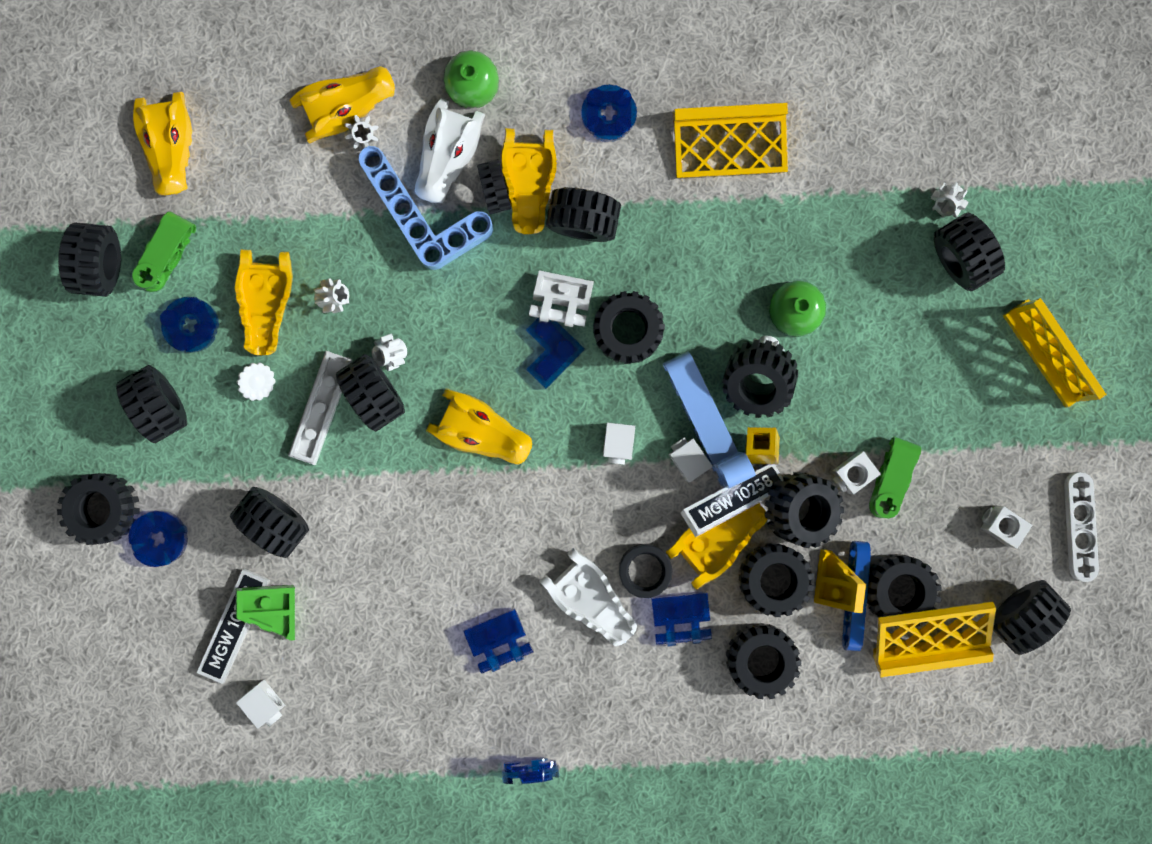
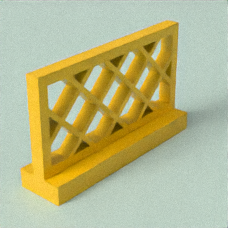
(731, 115)
(1053, 353)
(935, 651)

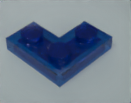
(559, 351)

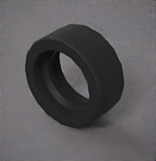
(645, 592)

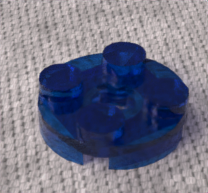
(620, 101)
(196, 310)
(144, 545)
(539, 771)

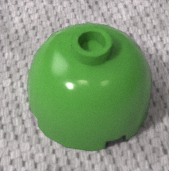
(471, 79)
(797, 308)

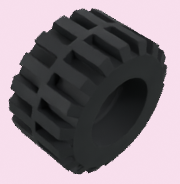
(583, 214)
(969, 251)
(89, 259)
(628, 303)
(370, 392)
(754, 396)
(151, 404)
(75, 508)
(822, 514)
(269, 522)
(887, 571)
(793, 596)
(1030, 617)
(777, 680)

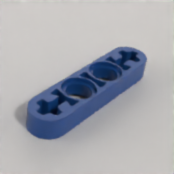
(855, 622)

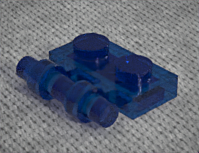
(681, 610)
(495, 633)

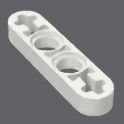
(1086, 526)

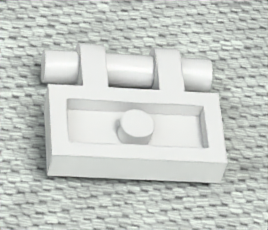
(563, 291)

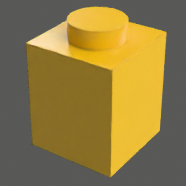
(762, 445)

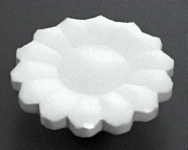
(256, 381)

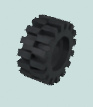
(494, 186)

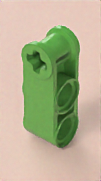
(163, 251)
(894, 477)

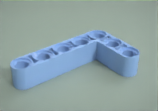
(414, 218)
(729, 464)

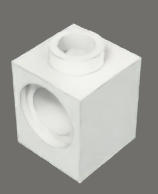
(618, 442)
(689, 459)
(866, 470)
(1016, 529)
(261, 705)

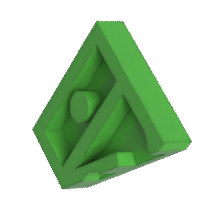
(269, 608)

